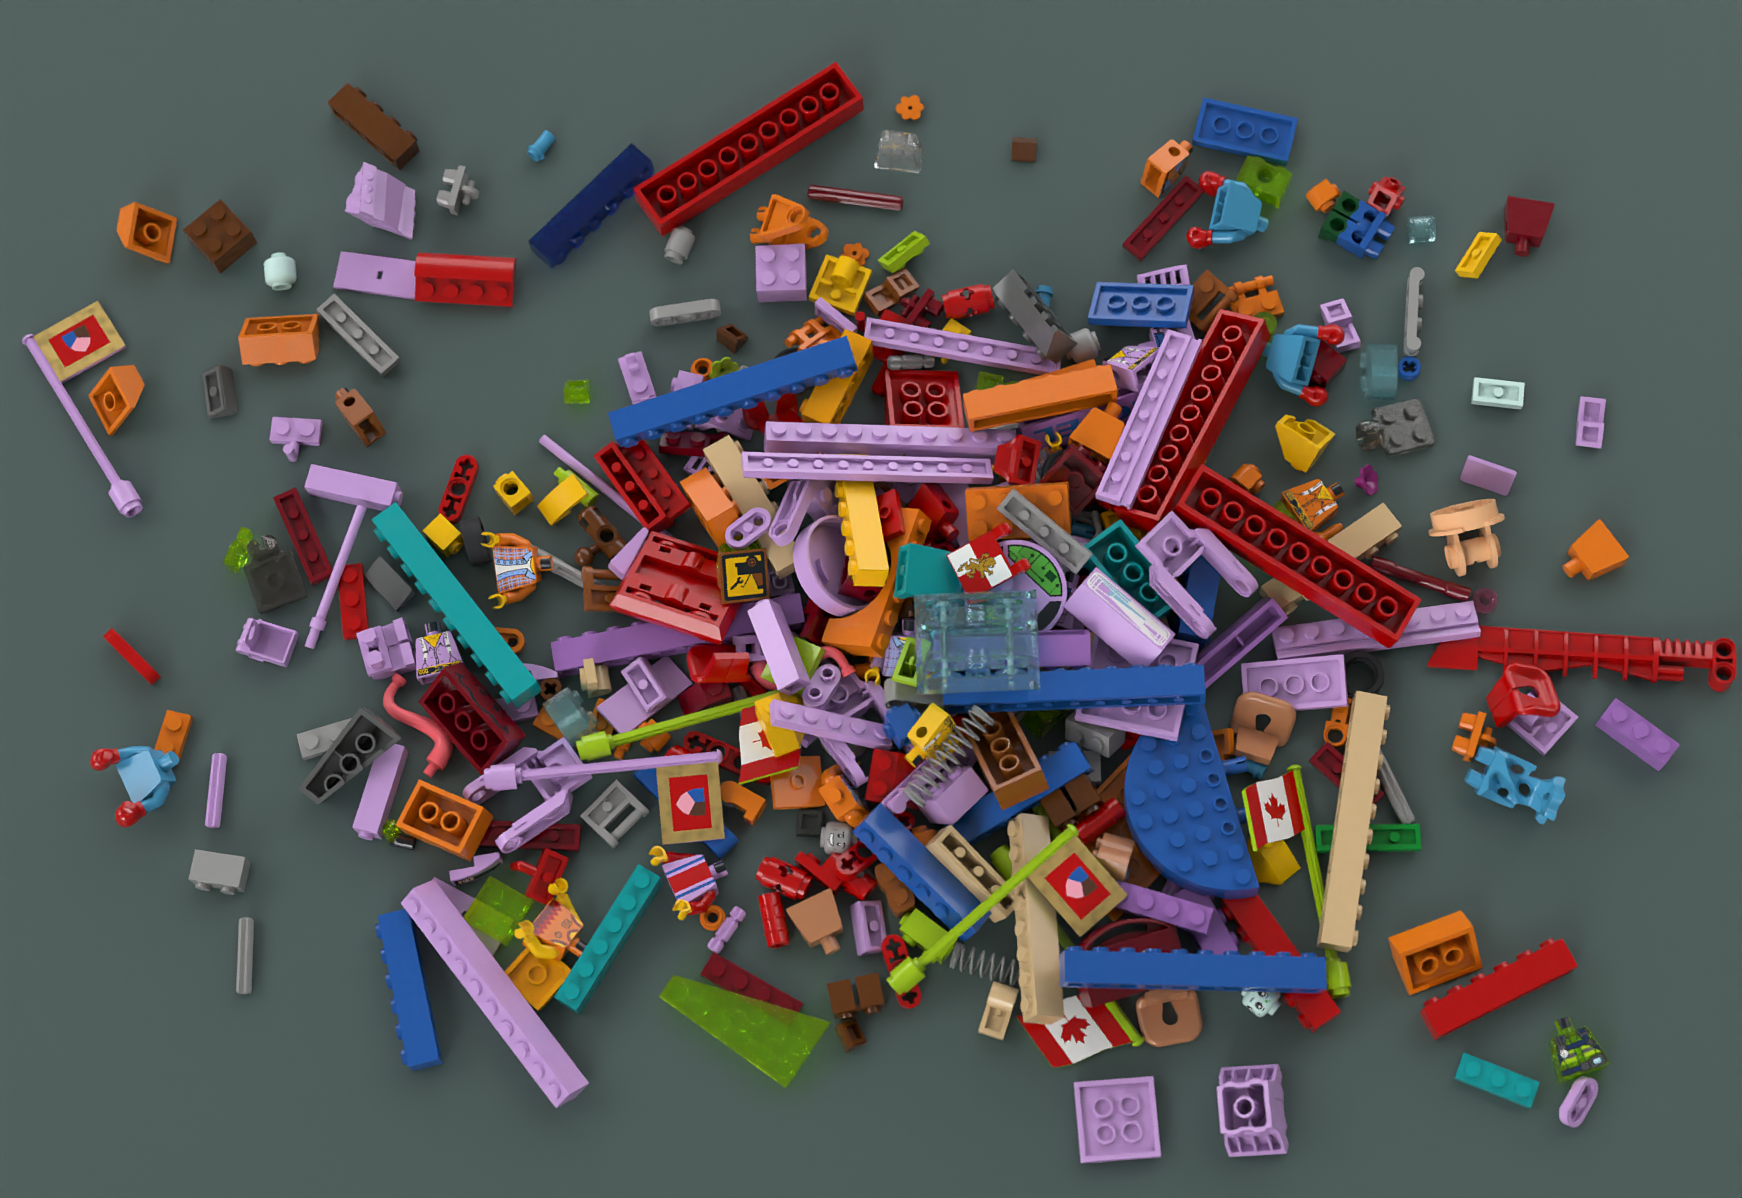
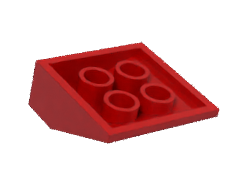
(922, 398)

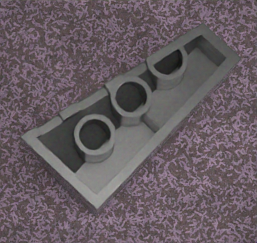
(1034, 317)
(353, 750)

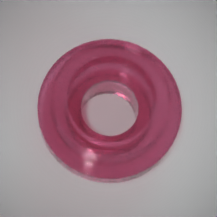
(1485, 593)

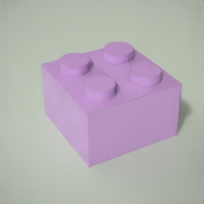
(781, 273)
(954, 796)

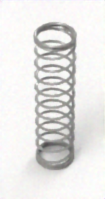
(914, 795)
(959, 950)

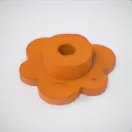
(906, 103)
(861, 253)

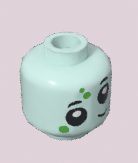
(1261, 1002)

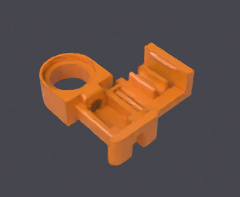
(1343, 715)

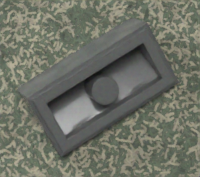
(220, 392)
(389, 584)

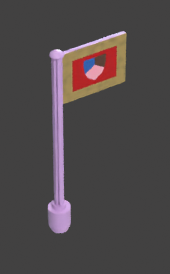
(68, 351)
(686, 790)

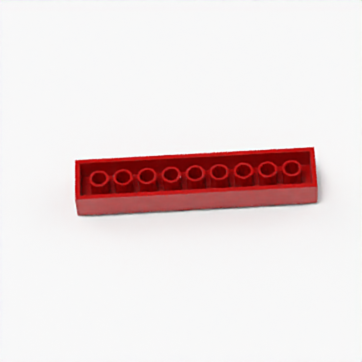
(749, 149)
(1200, 414)
(1297, 556)

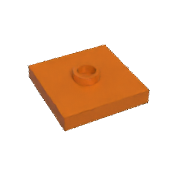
(799, 786)

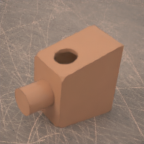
(818, 921)

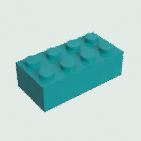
(1126, 566)

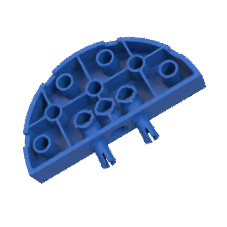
(1185, 811)

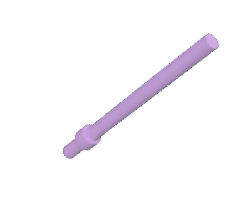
(318, 622)

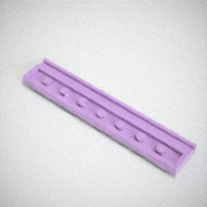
(1148, 419)
(1337, 637)

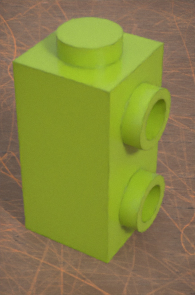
(924, 933)

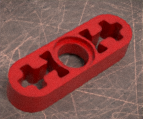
(471, 475)
(131, 656)
(889, 955)

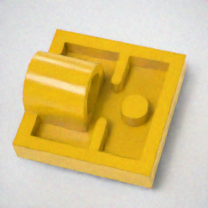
(841, 283)

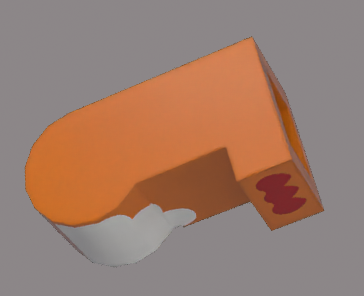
(744, 800)

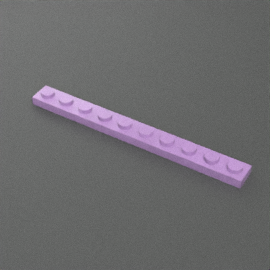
(866, 468)

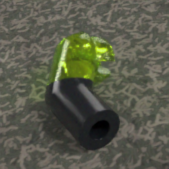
(395, 838)

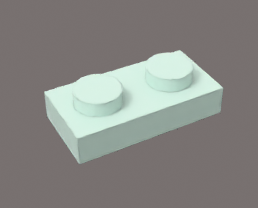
(1497, 393)

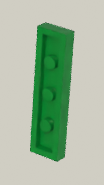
(1384, 838)

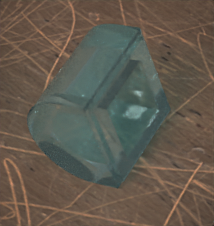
(1421, 228)

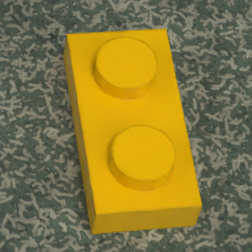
(1478, 255)

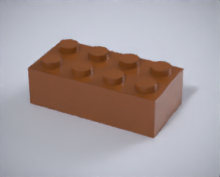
(1006, 759)

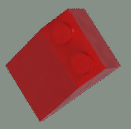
(885, 774)

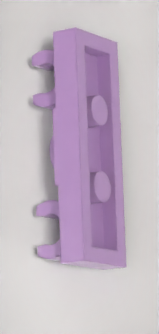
(637, 377)

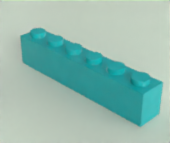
(609, 939)

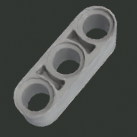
(900, 694)

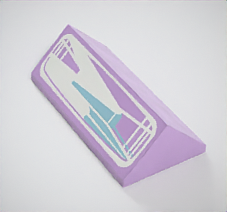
(1118, 619)

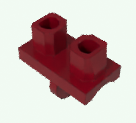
(926, 304)

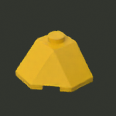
(1302, 441)
(779, 739)
(1273, 862)

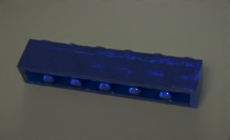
(591, 206)

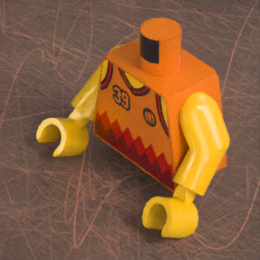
(555, 928)

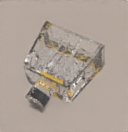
(899, 151)

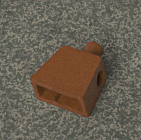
(355, 411)

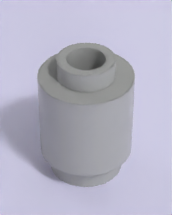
(679, 245)

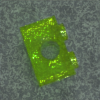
(1268, 192)

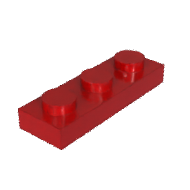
(353, 601)

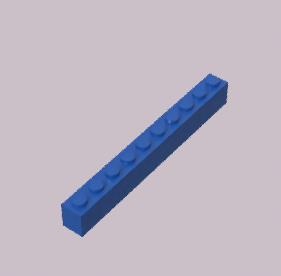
(733, 392)
(1092, 689)
(1192, 971)

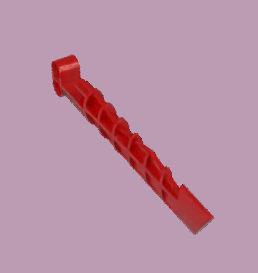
(1565, 650)

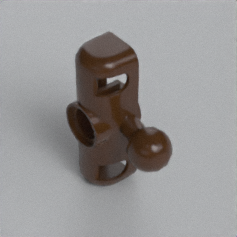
(596, 529)

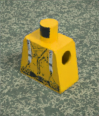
(928, 735)

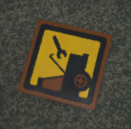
(743, 575)

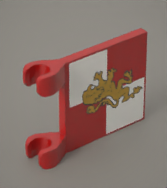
(982, 563)

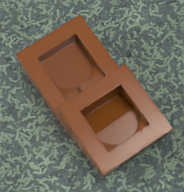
(891, 292)

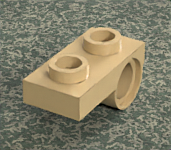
(594, 679)
(998, 1010)

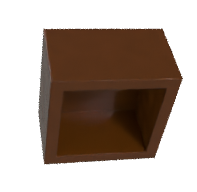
(220, 236)

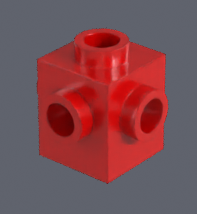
(1386, 195)

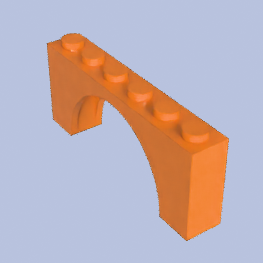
(871, 628)

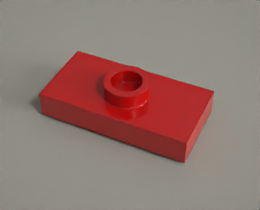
(890, 515)

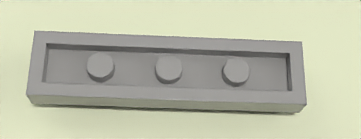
(358, 335)
(1044, 531)

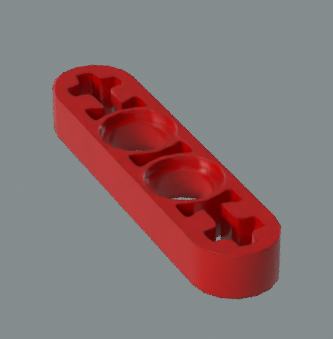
(731, 752)
(862, 863)

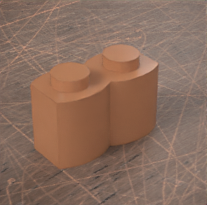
(1114, 854)

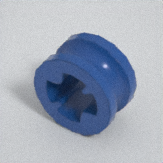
(1409, 376)

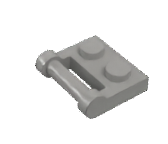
(608, 808)

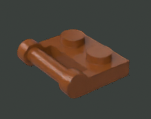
(1206, 290)
(598, 597)

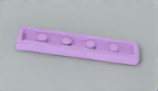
(828, 725)

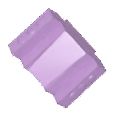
(382, 201)
(1252, 1110)

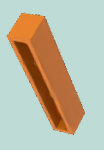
(1040, 397)

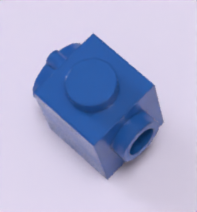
(899, 722)

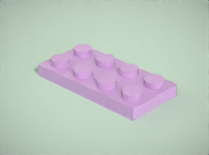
(1302, 682)

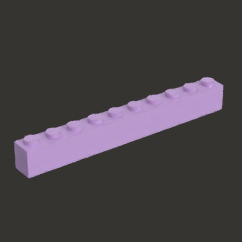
(884, 440)
(495, 993)

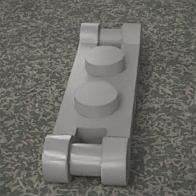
(1412, 322)

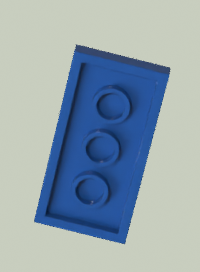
(1244, 131)
(1141, 305)

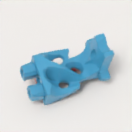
(1544, 794)

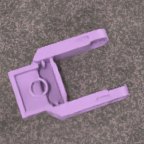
(805, 495)
(1171, 550)
(853, 700)
(553, 790)

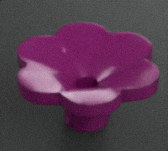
(1368, 480)

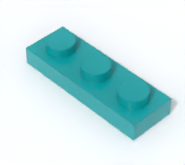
(1496, 1080)

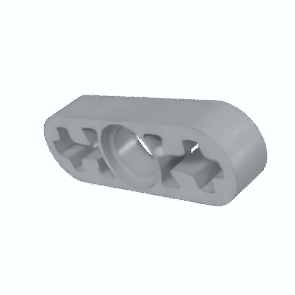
(685, 312)

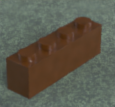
(374, 126)

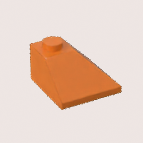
(147, 231)
(116, 395)

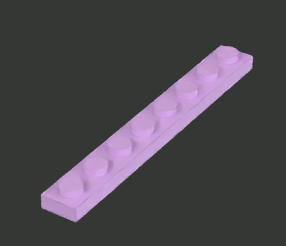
(957, 346)

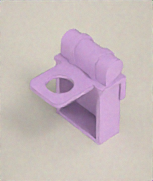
(267, 642)

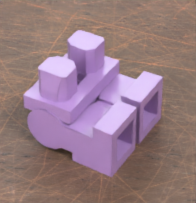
(375, 645)

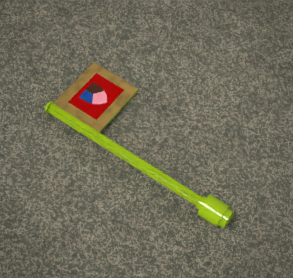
(1063, 874)

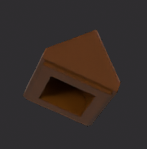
(1024, 149)
(731, 337)
(850, 1035)

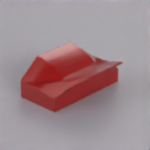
(1018, 460)

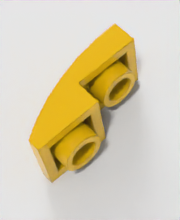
(562, 499)

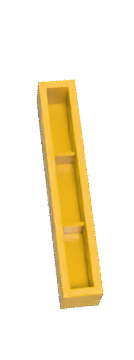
(862, 532)

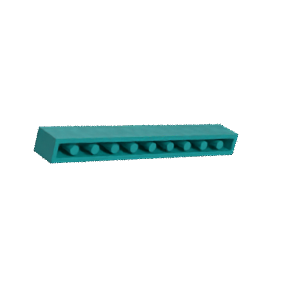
(457, 606)

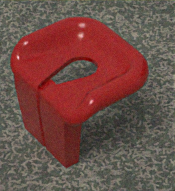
(786, 411)
(717, 664)
(1507, 701)

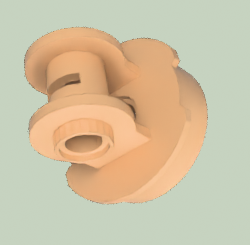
(1467, 517)

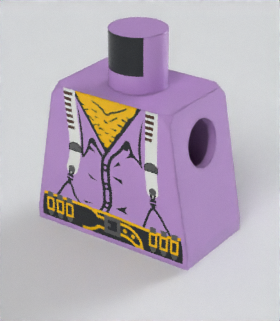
(1131, 366)
(435, 653)

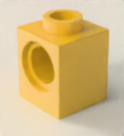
(517, 501)
(444, 536)

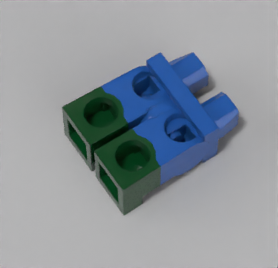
(1355, 225)

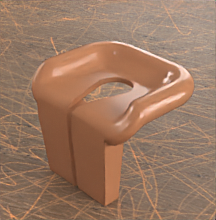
(1256, 744)
(1150, 1020)

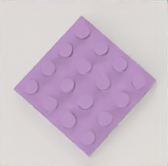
(1147, 720)

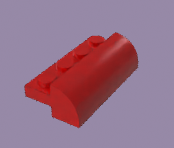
(465, 279)
(643, 484)

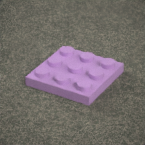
(1117, 1119)

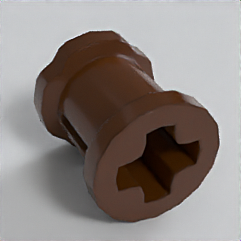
(552, 684)

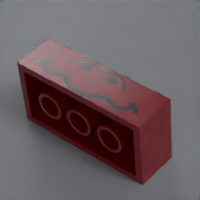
(471, 717)

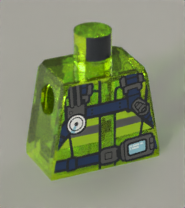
(1575, 1051)

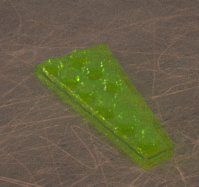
(760, 1032)

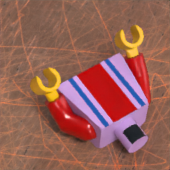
(689, 879)

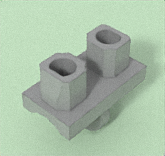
(458, 180)

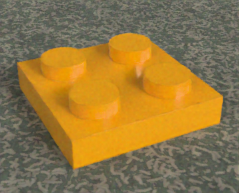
(537, 977)

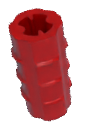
(1100, 821)
(774, 920)

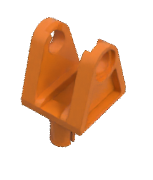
(786, 225)

